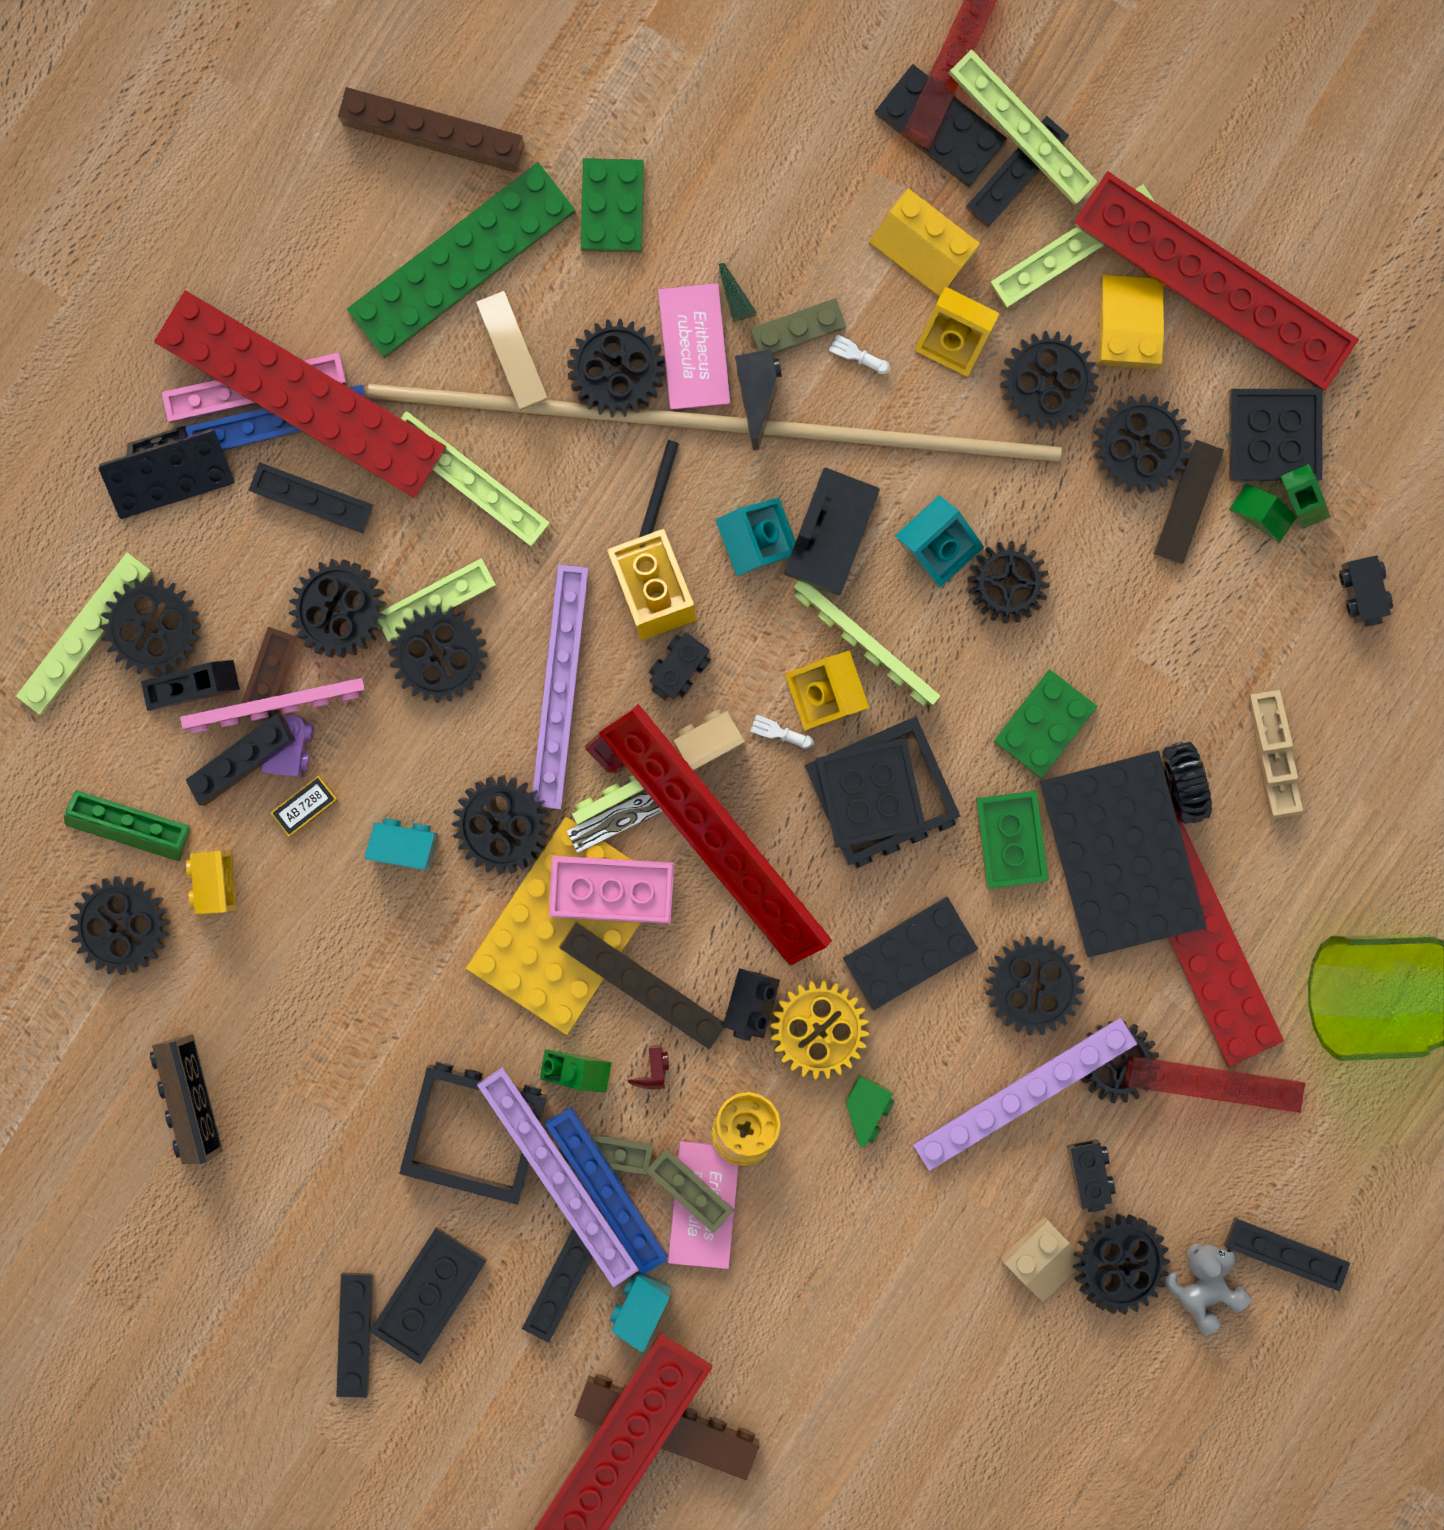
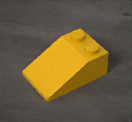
(1130, 322)
(652, 585)

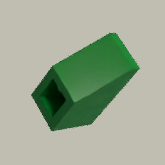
(1305, 496)
(575, 1071)
(866, 1105)

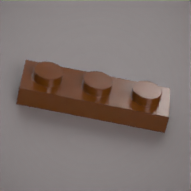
(270, 666)

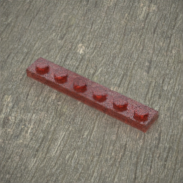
(940, 85)
(1215, 1084)

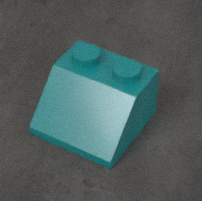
(756, 536)
(940, 540)
(402, 845)
(640, 1310)

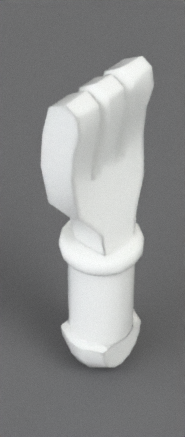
(848, 350)
(771, 729)

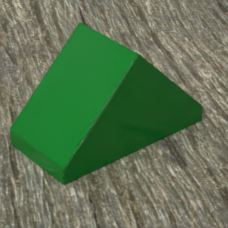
(1263, 511)

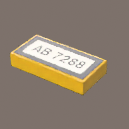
(304, 806)

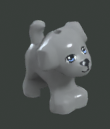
(1209, 1266)

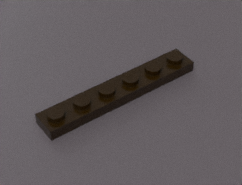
(642, 985)

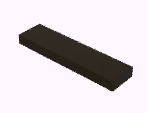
(1188, 501)

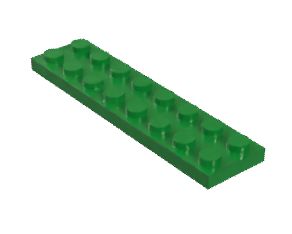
(461, 260)

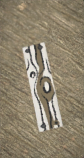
(613, 821)

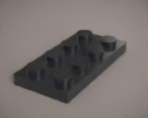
(963, 139)
(910, 953)
(428, 1295)

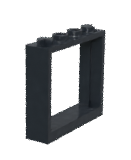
(891, 844)
(452, 1178)

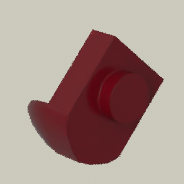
(604, 755)
(658, 1063)

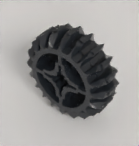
(1009, 567)
(1187, 782)
(1117, 1075)

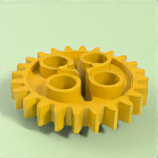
(837, 1050)

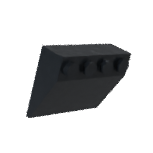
(187, 1100)

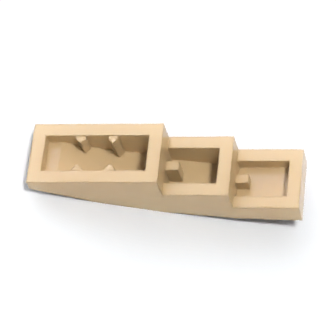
(512, 350)
(1275, 754)

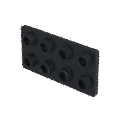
(165, 470)
(831, 531)

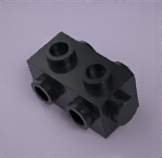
(1366, 590)
(673, 674)
(751, 1004)
(1090, 1175)

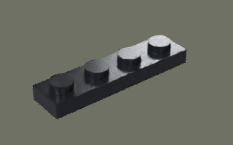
(1008, 181)
(311, 498)
(240, 759)
(1287, 1254)
(558, 1288)
(354, 1335)

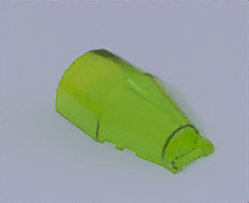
(1378, 996)

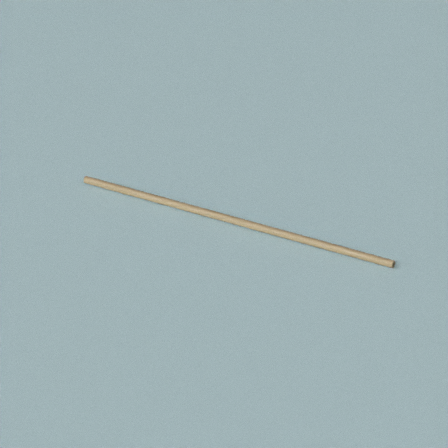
(720, 423)

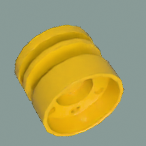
(752, 1113)

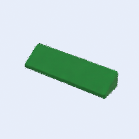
(126, 825)

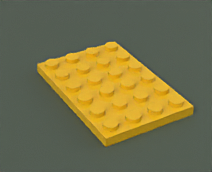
(523, 946)

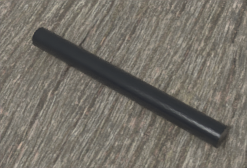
(659, 489)

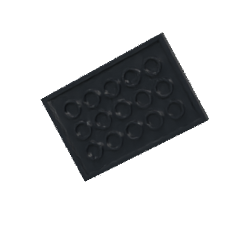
(1123, 854)

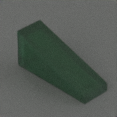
(738, 302)

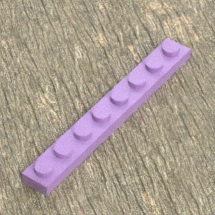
(560, 685)
(1025, 1093)
(557, 1176)

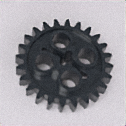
(599, 388)
(1031, 402)
(1155, 420)
(314, 597)
(175, 639)
(413, 665)
(483, 843)
(103, 946)
(1062, 988)
(1121, 1291)

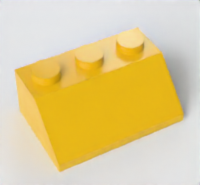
(924, 242)

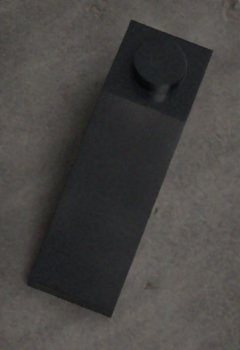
(758, 387)
(190, 684)

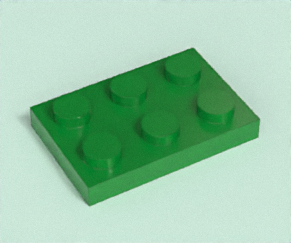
(612, 205)
(1045, 723)
(1011, 839)

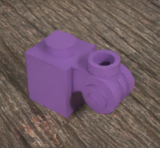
(293, 758)

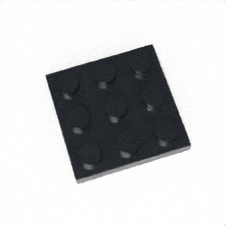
(1274, 433)
(870, 792)

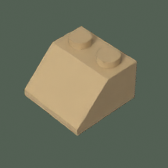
(708, 740)
(1042, 1259)

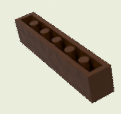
(431, 129)
(692, 1437)

